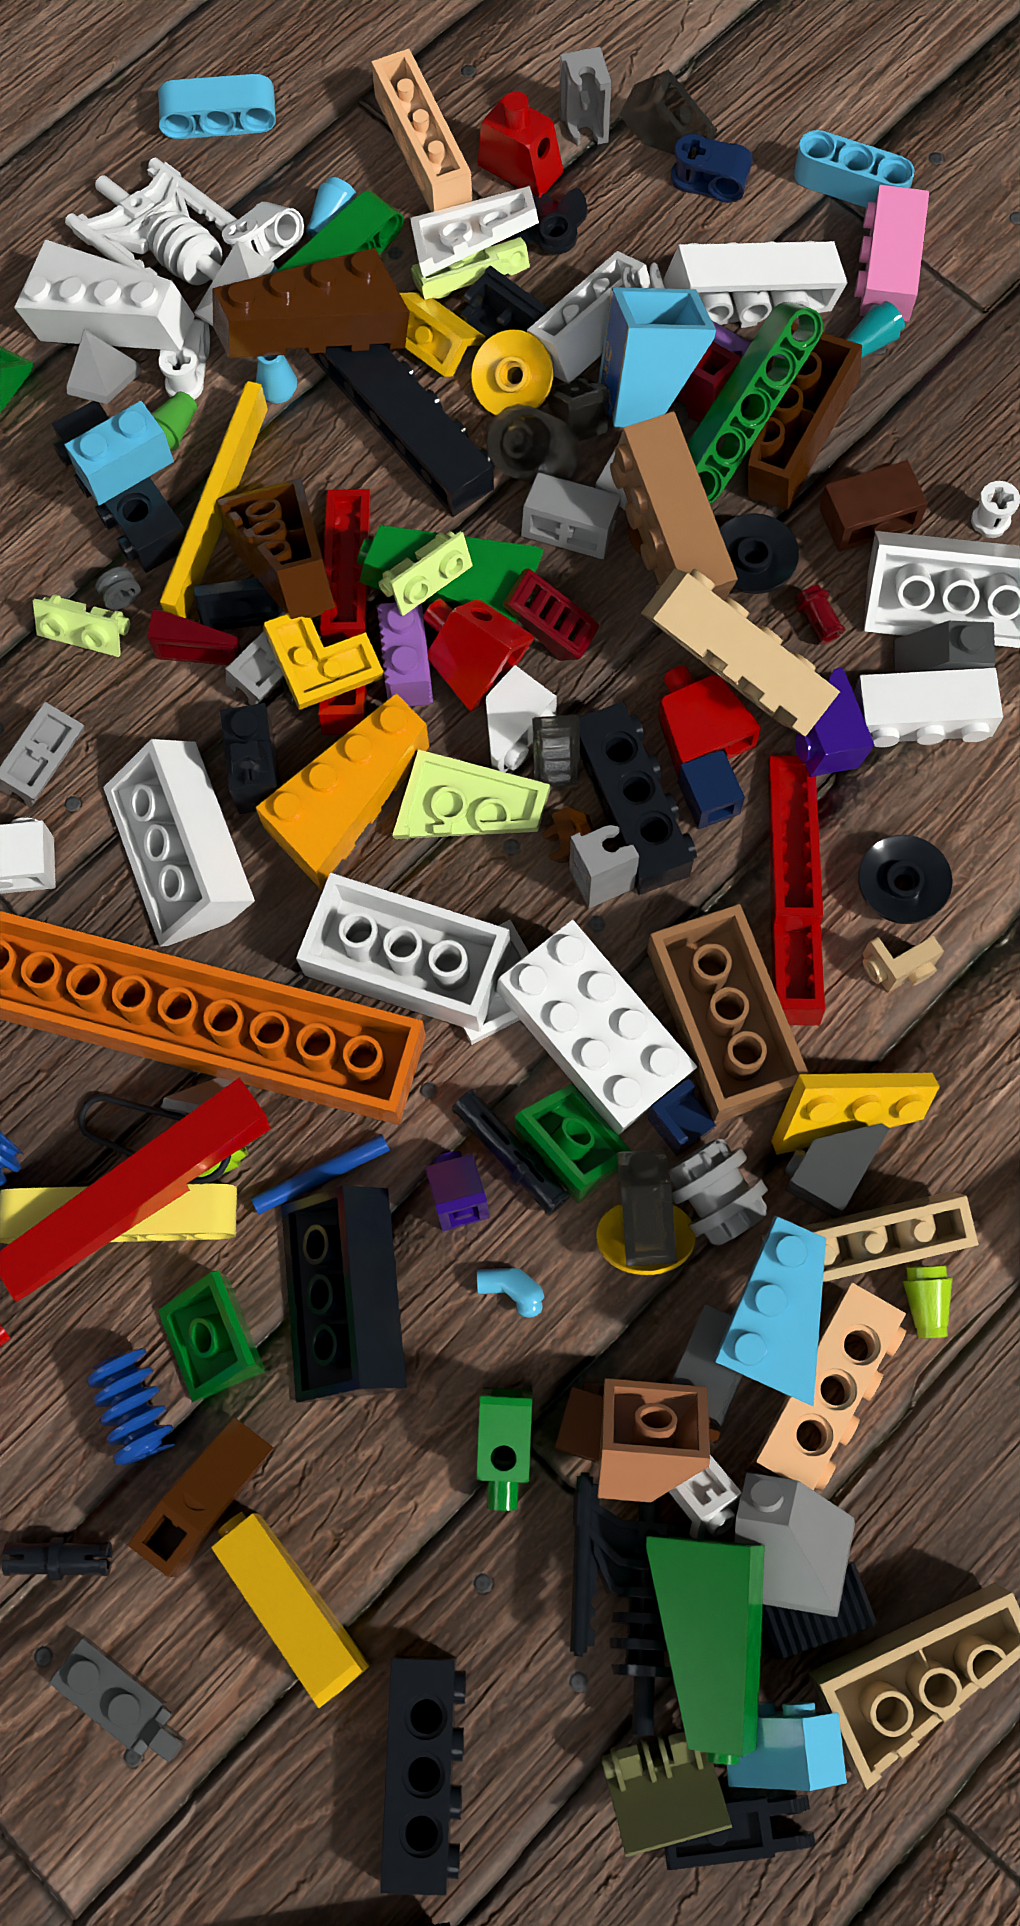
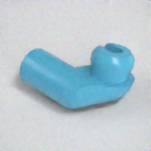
(516, 1285)

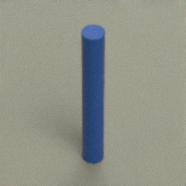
(320, 1174)

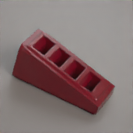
(574, 630)
(188, 641)

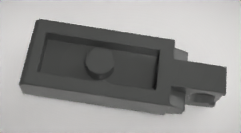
(117, 1701)

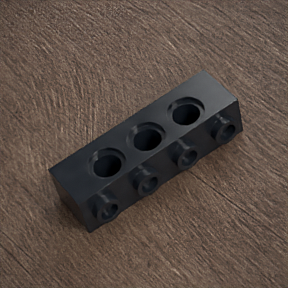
(149, 540)
(616, 731)
(406, 1864)

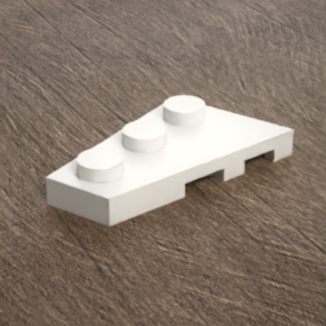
(470, 227)

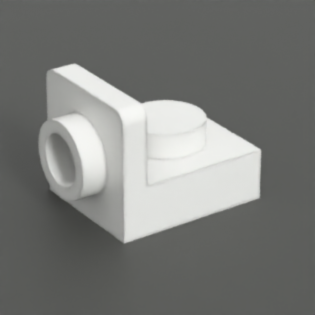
(709, 1501)

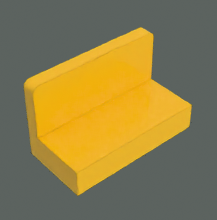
(437, 334)

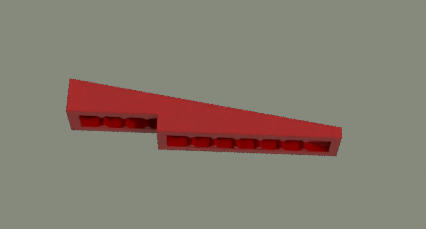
(345, 531)
(795, 891)
(133, 1189)

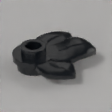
(557, 222)

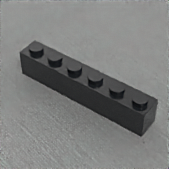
(412, 423)

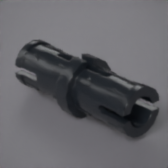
(57, 1558)

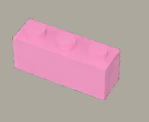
(892, 249)

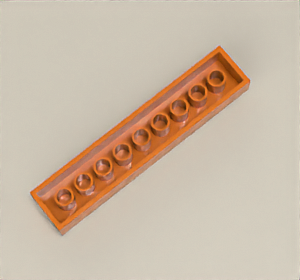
(207, 1019)

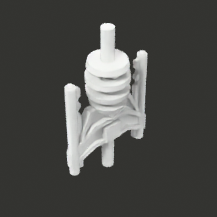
(157, 222)

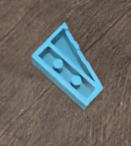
(778, 1313)

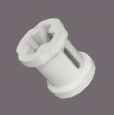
(1003, 506)

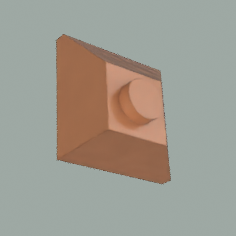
(651, 1438)

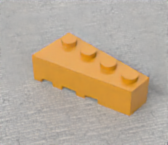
(343, 789)

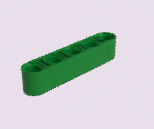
(360, 226)
(764, 390)

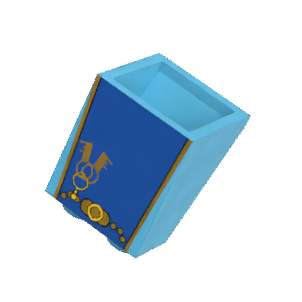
(651, 349)

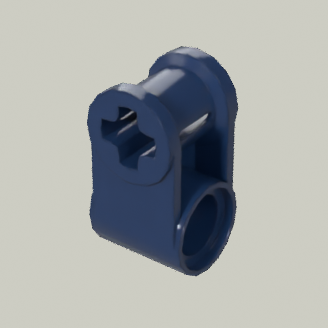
(717, 170)

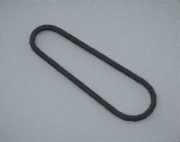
(144, 1108)

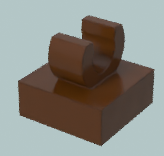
(567, 823)

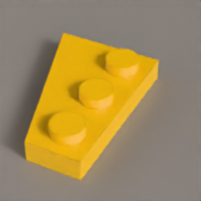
(845, 1102)

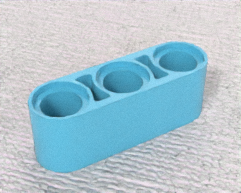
(216, 106)
(848, 168)

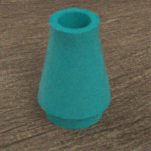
(878, 328)

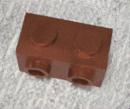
(870, 502)

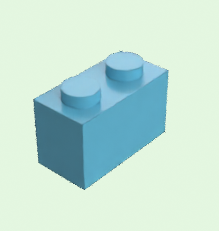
(119, 452)
(793, 1750)

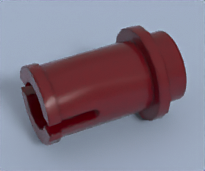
(820, 614)

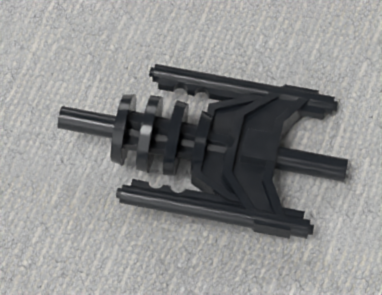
(620, 1557)

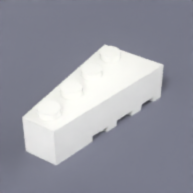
(752, 278)
(110, 300)

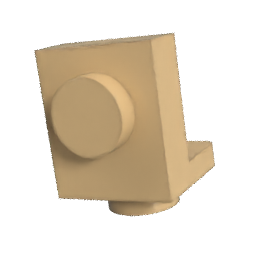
(912, 965)

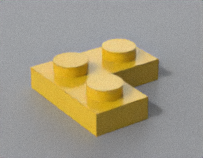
(319, 671)

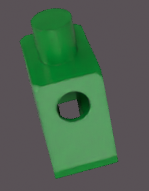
(506, 1421)

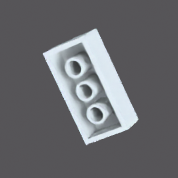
(404, 952)
(595, 1027)

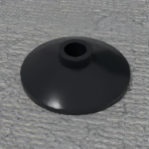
(767, 541)
(916, 863)

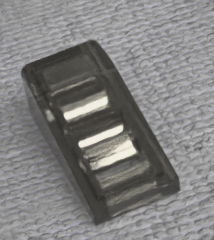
(556, 750)

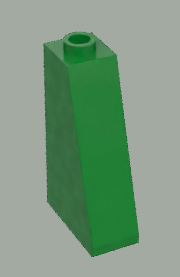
(489, 579)
(712, 1632)

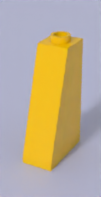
(289, 1607)

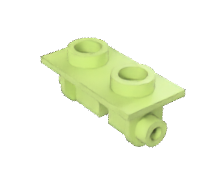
(437, 566)
(71, 624)

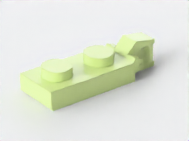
(506, 257)

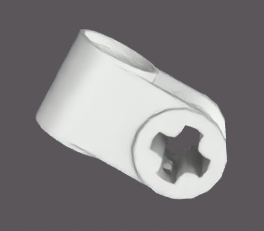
(266, 230)
(187, 367)

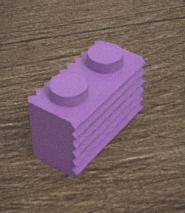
(405, 654)

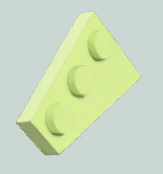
(467, 799)

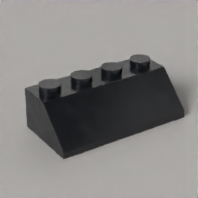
(343, 1294)

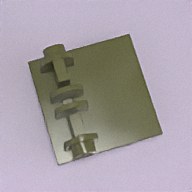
(663, 1794)

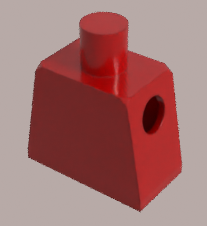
(520, 145)
(474, 647)
(703, 718)

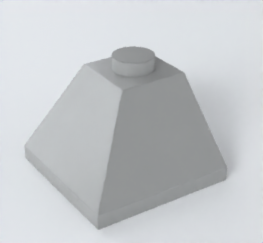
(803, 1542)

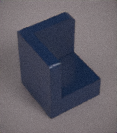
(710, 789)
(680, 1118)

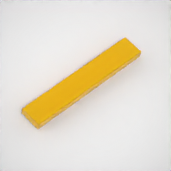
(221, 483)

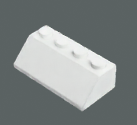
(938, 579)
(177, 841)

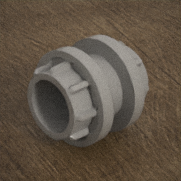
(718, 1191)

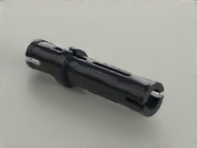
(512, 1154)

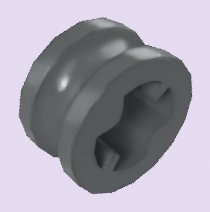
(117, 588)

